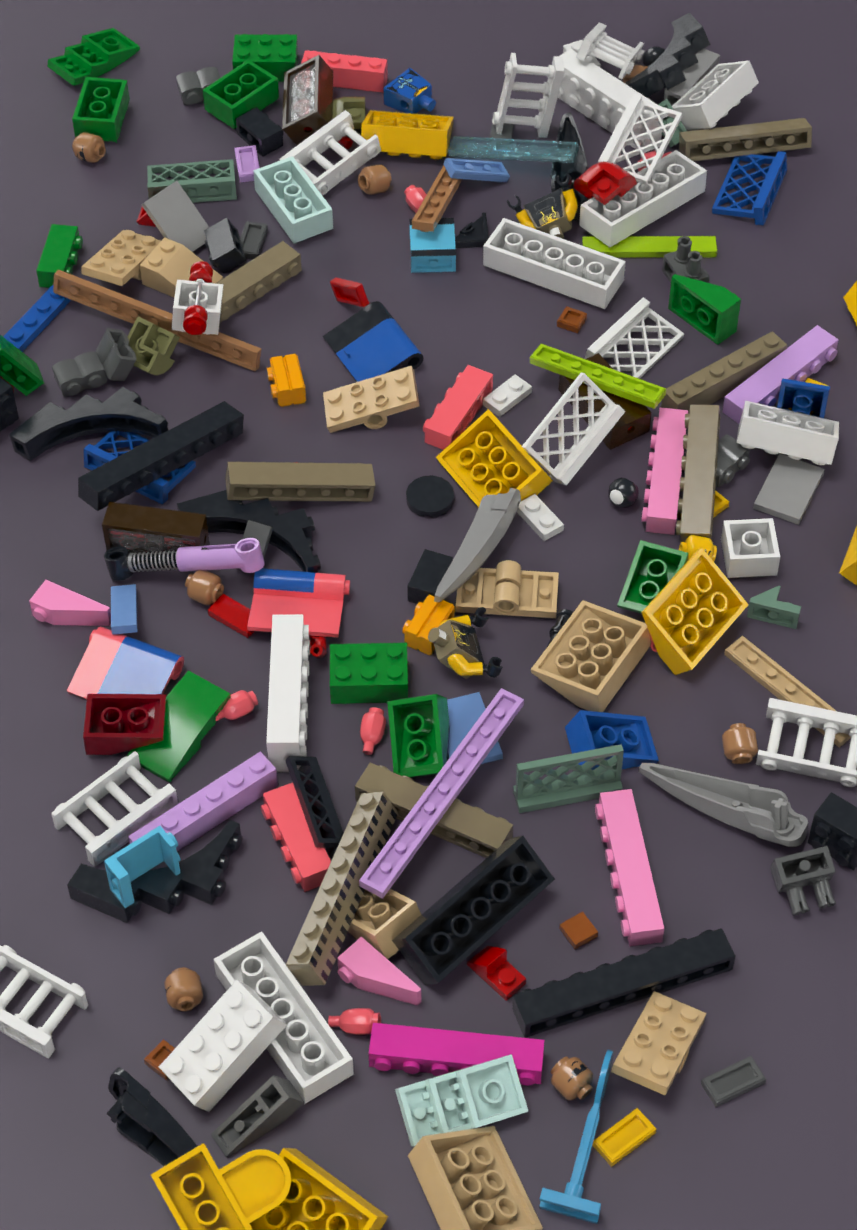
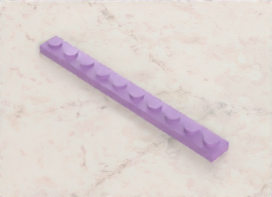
(441, 794)

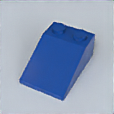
(803, 397)
(599, 730)

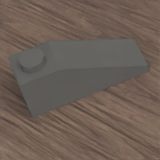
(258, 1115)

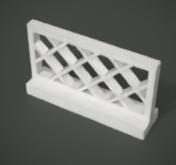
(625, 128)
(630, 323)
(583, 445)

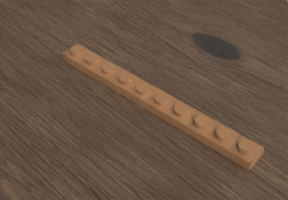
(129, 308)

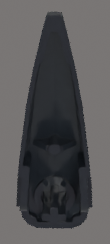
(569, 133)
(146, 1120)

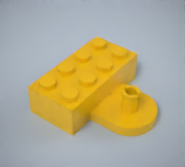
(224, 1197)

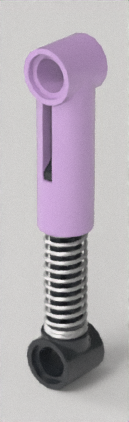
(243, 555)

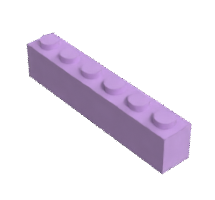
(794, 363)
(215, 801)

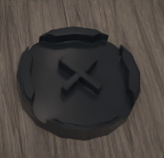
(430, 496)

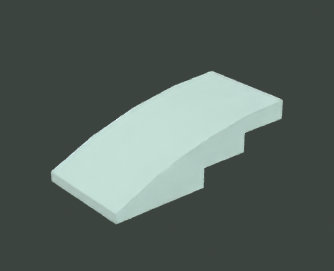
(462, 1099)

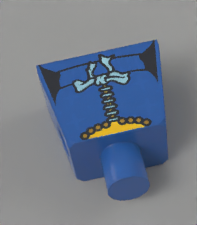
(409, 93)

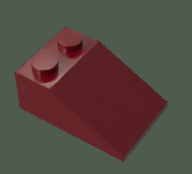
(122, 722)

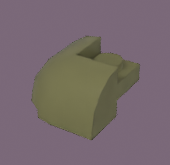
(353, 105)
(152, 346)

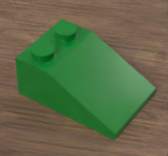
(705, 307)
(649, 574)
(419, 734)

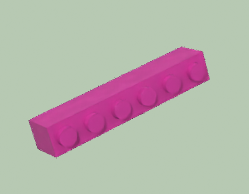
(448, 1051)

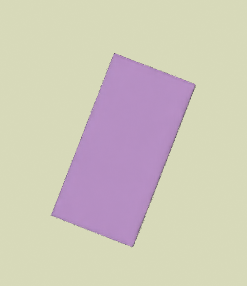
(246, 162)

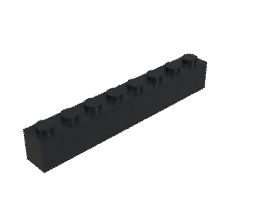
(160, 455)
(622, 982)

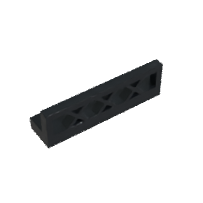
(315, 802)

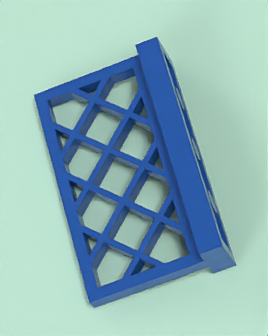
(766, 189)
(156, 490)

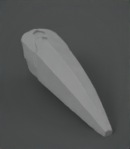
(483, 536)
(735, 803)

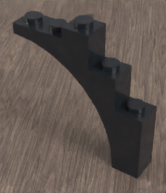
(679, 55)
(87, 416)
(290, 530)
(199, 877)

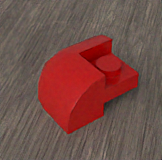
(604, 182)

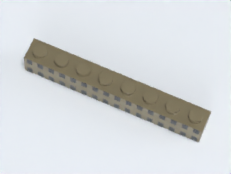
(340, 890)

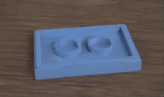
(463, 714)

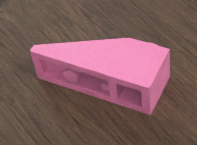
(64, 607)
(376, 974)

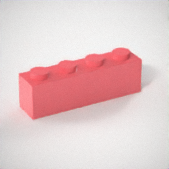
(354, 70)
(458, 407)
(292, 830)

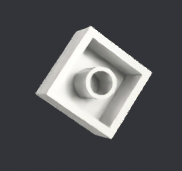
(750, 548)

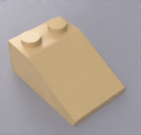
(167, 264)
(383, 919)

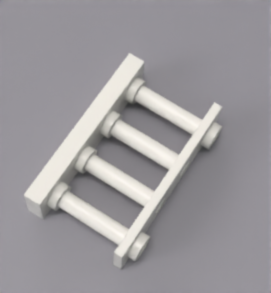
(610, 50)
(545, 106)
(327, 138)
(808, 717)
(104, 845)
(17, 1025)

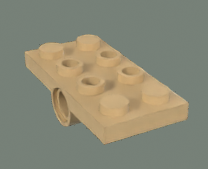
(120, 258)
(371, 400)
(510, 592)
(659, 1043)

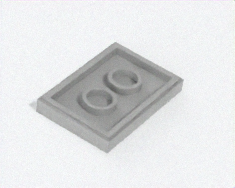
(177, 217)
(788, 489)

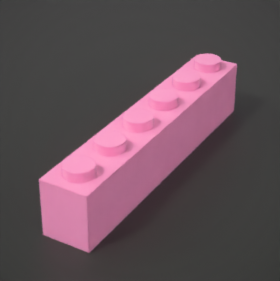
(666, 471)
(630, 868)

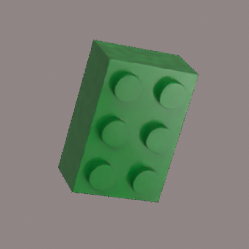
(271, 52)
(240, 92)
(101, 108)
(368, 672)

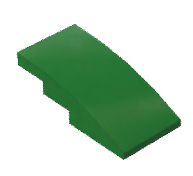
(93, 56)
(188, 718)

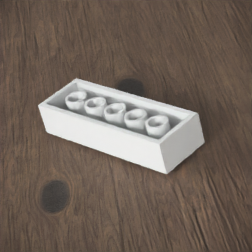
(600, 95)
(671, 185)
(554, 263)
(288, 690)
(307, 1046)

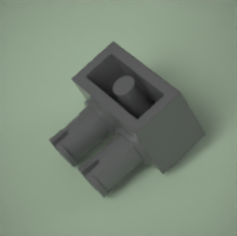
(684, 262)
(805, 869)

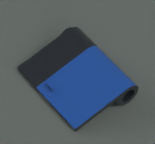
(372, 343)

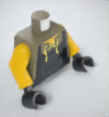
(551, 212)
(459, 646)

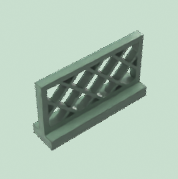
(201, 187)
(565, 789)

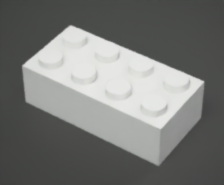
(716, 94)
(788, 433)
(222, 1046)

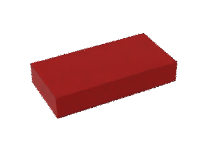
(349, 292)
(231, 614)

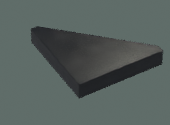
(473, 234)

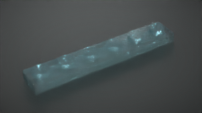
(513, 149)

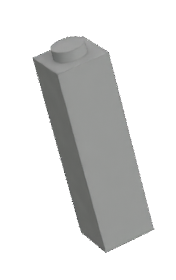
(706, 62)

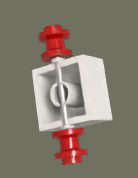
(198, 302)

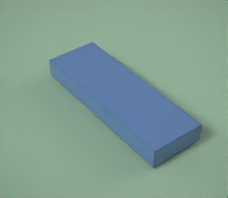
(476, 170)
(124, 609)

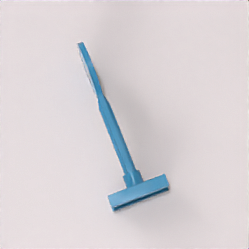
(571, 1201)

